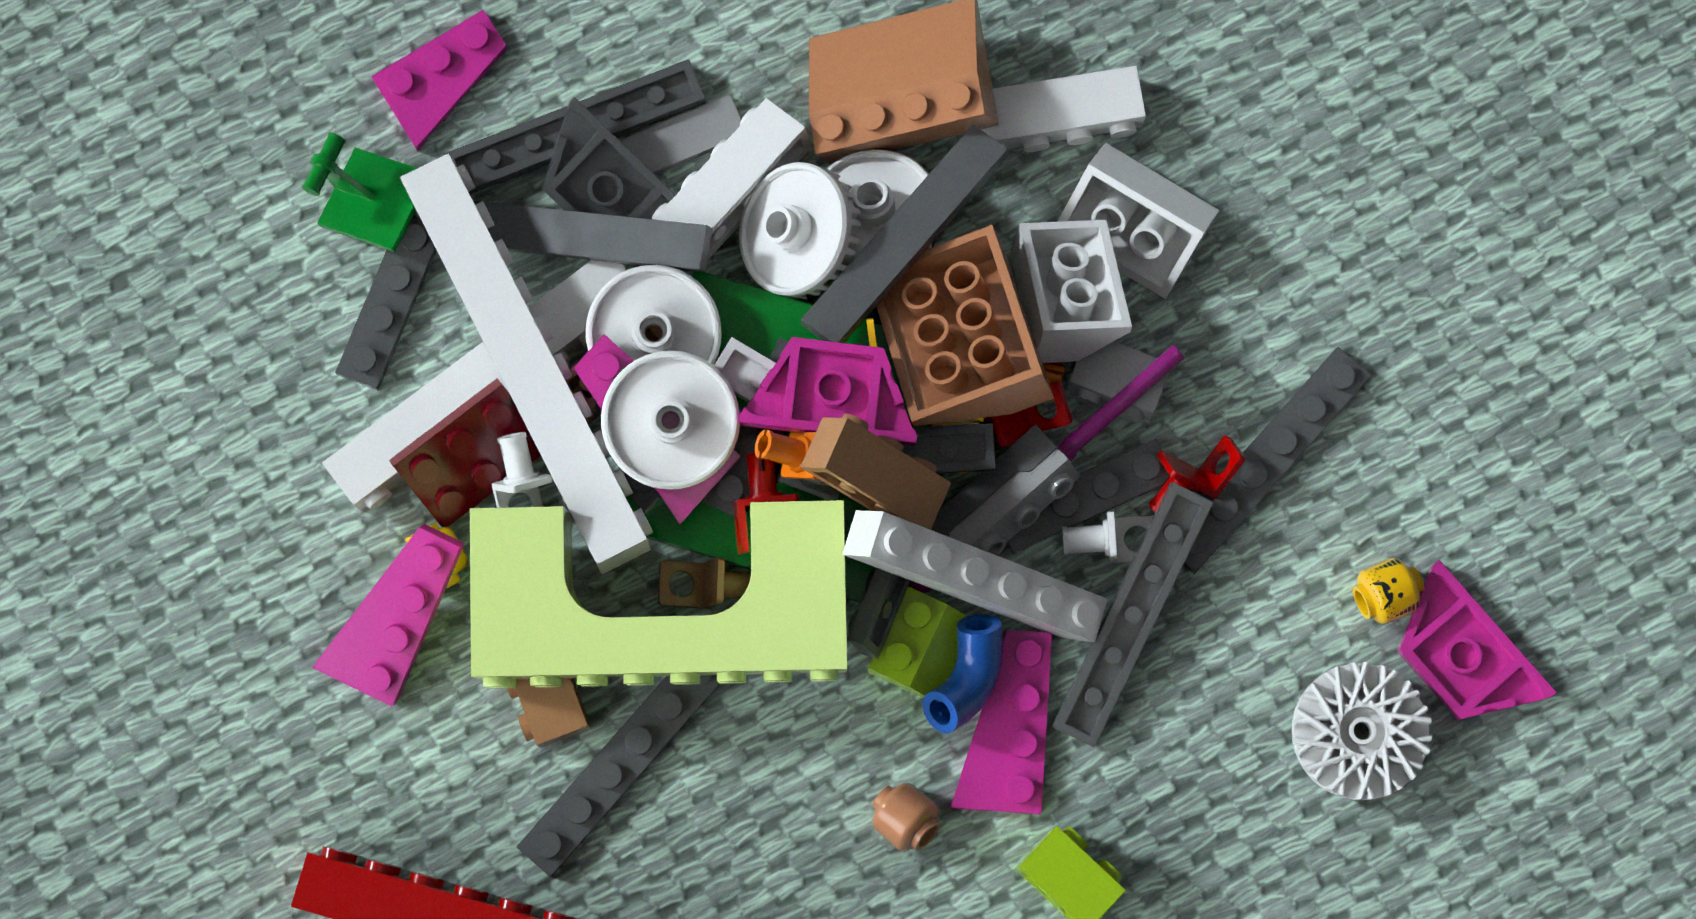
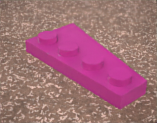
(597, 372)
(389, 626)
(1010, 737)

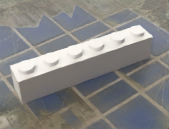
(974, 575)

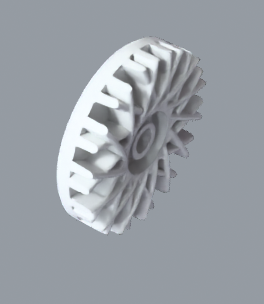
(880, 186)
(797, 230)
(656, 298)
(635, 412)
(1326, 736)

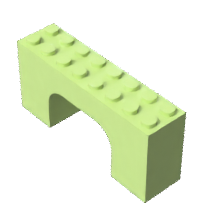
(537, 630)

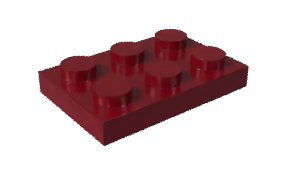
(461, 456)

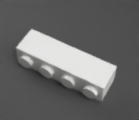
(1068, 109)
(736, 166)

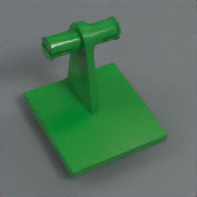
(366, 196)

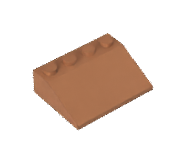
(900, 81)
(962, 334)

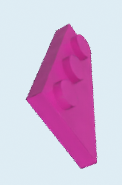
(438, 75)

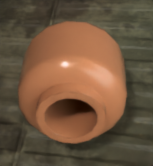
(905, 817)

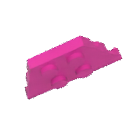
(828, 381)
(1466, 653)

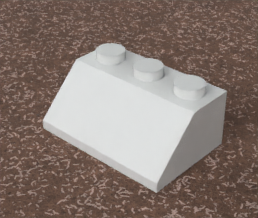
(1148, 217)
(1070, 287)

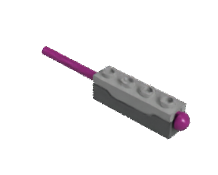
(1032, 474)

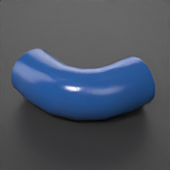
(972, 677)

